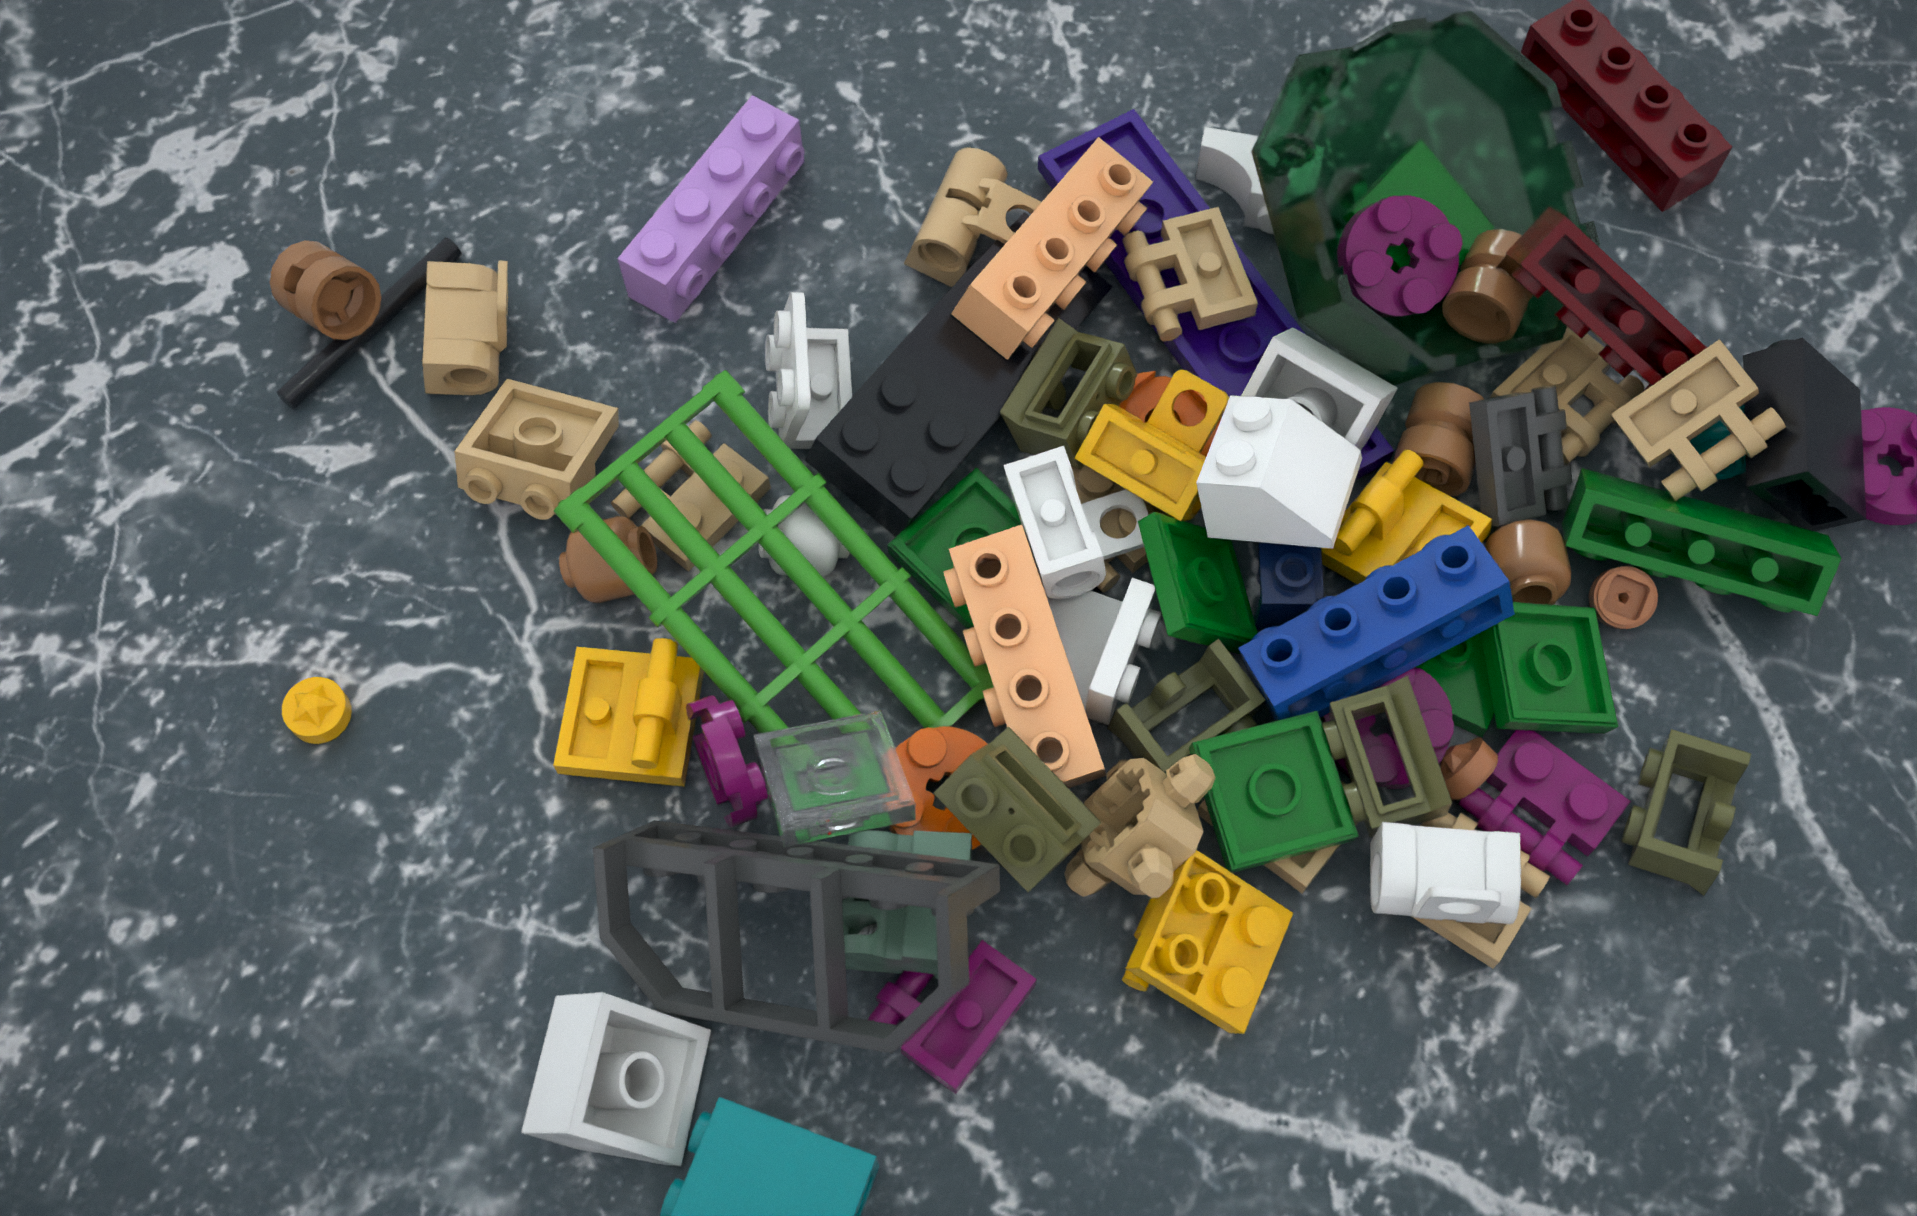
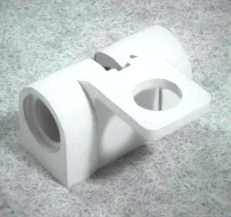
(1061, 530)
(1445, 873)

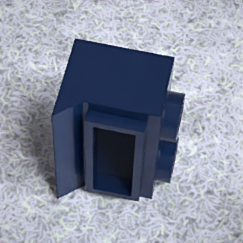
(1288, 582)

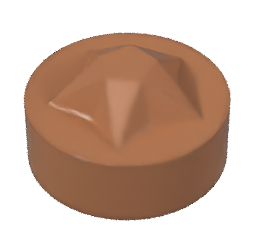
(1623, 597)
(1467, 767)

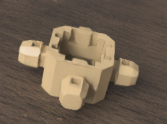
(1144, 828)

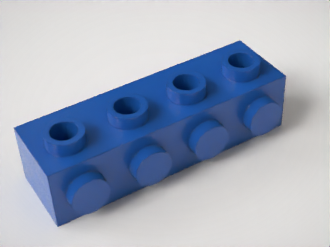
(1379, 626)

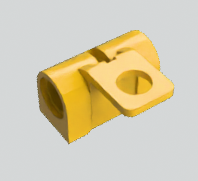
(1156, 457)

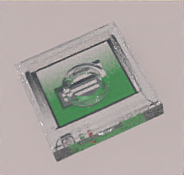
(833, 778)

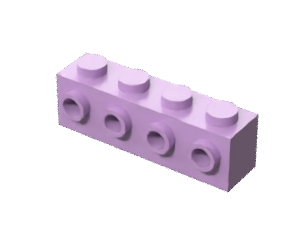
(712, 209)

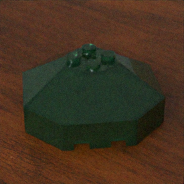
(1351, 117)

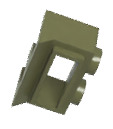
(1107, 380)
(1214, 671)
(1415, 748)
(1702, 761)
(1017, 808)

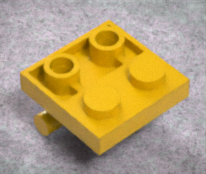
(1395, 520)
(629, 715)
(1208, 943)

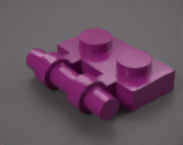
(1556, 793)
(968, 1025)

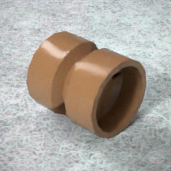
(325, 290)
(1485, 297)
(1442, 436)

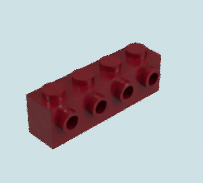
(1626, 104)
(1601, 299)

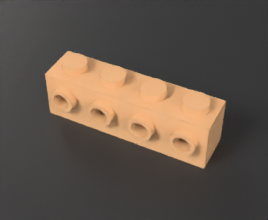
(1052, 248)
(1023, 653)

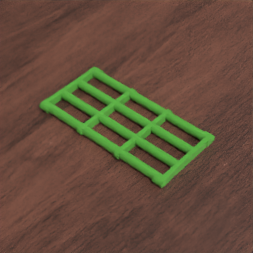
(764, 529)

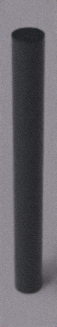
(340, 350)

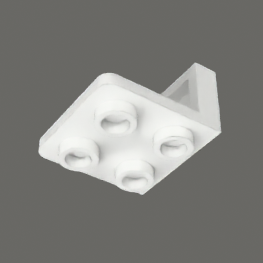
(810, 374)
(1102, 643)

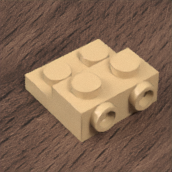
(533, 447)

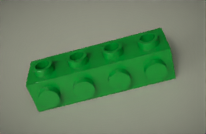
(1700, 543)

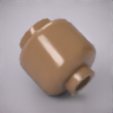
(1532, 560)
(590, 573)

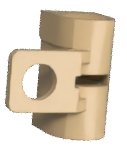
(966, 204)
(464, 327)

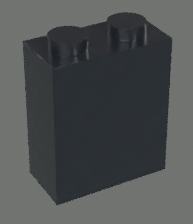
(1817, 461)

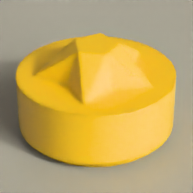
(316, 710)

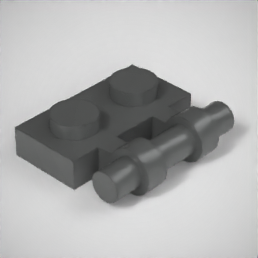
(1520, 455)

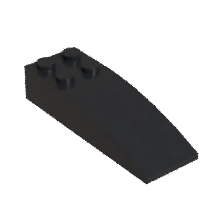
(929, 406)

